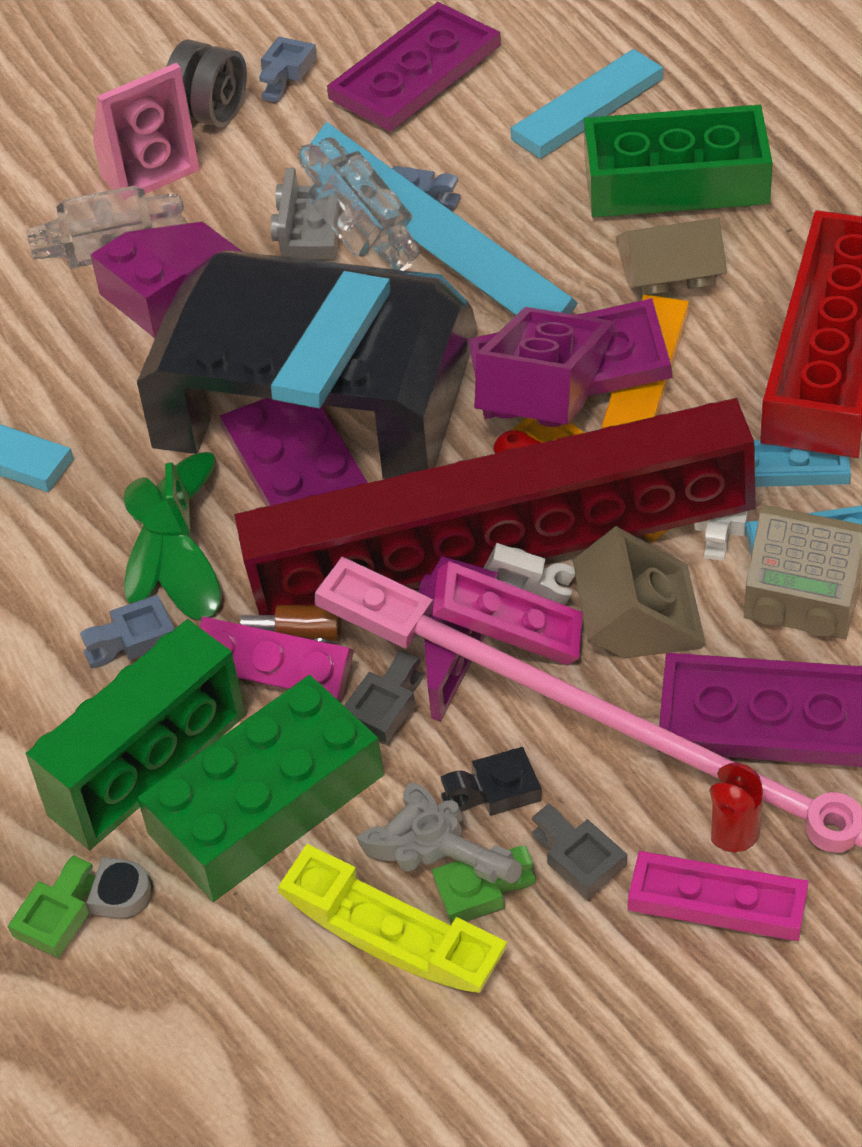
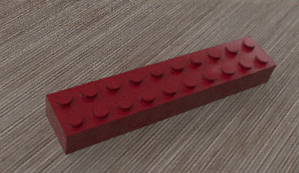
(528, 498)

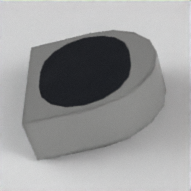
(119, 889)

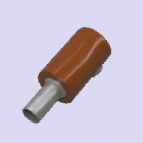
(299, 621)

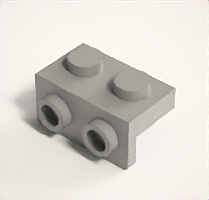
(298, 225)

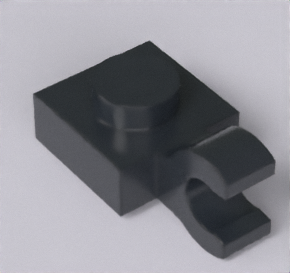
(498, 781)

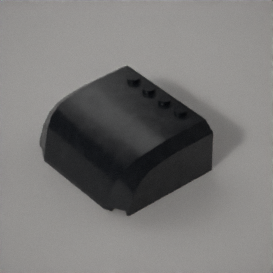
(248, 311)

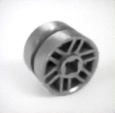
(212, 81)

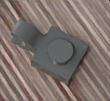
(387, 700)
(578, 855)

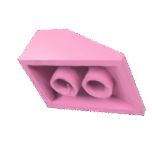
(145, 132)

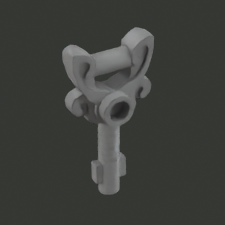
(430, 833)

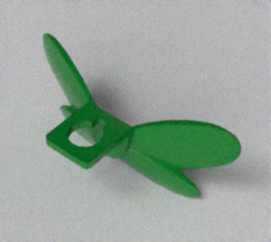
(164, 543)

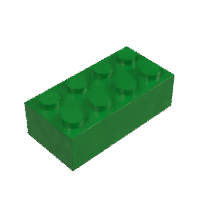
(677, 160)
(136, 732)
(261, 787)

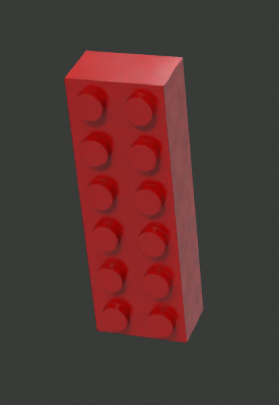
(817, 367)

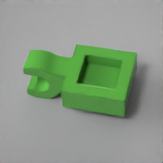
(470, 896)
(55, 913)

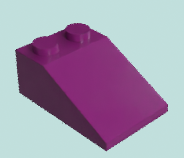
(147, 267)
(541, 366)

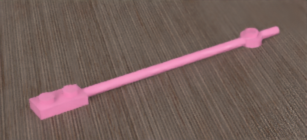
(403, 613)

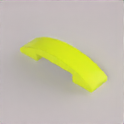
(387, 927)

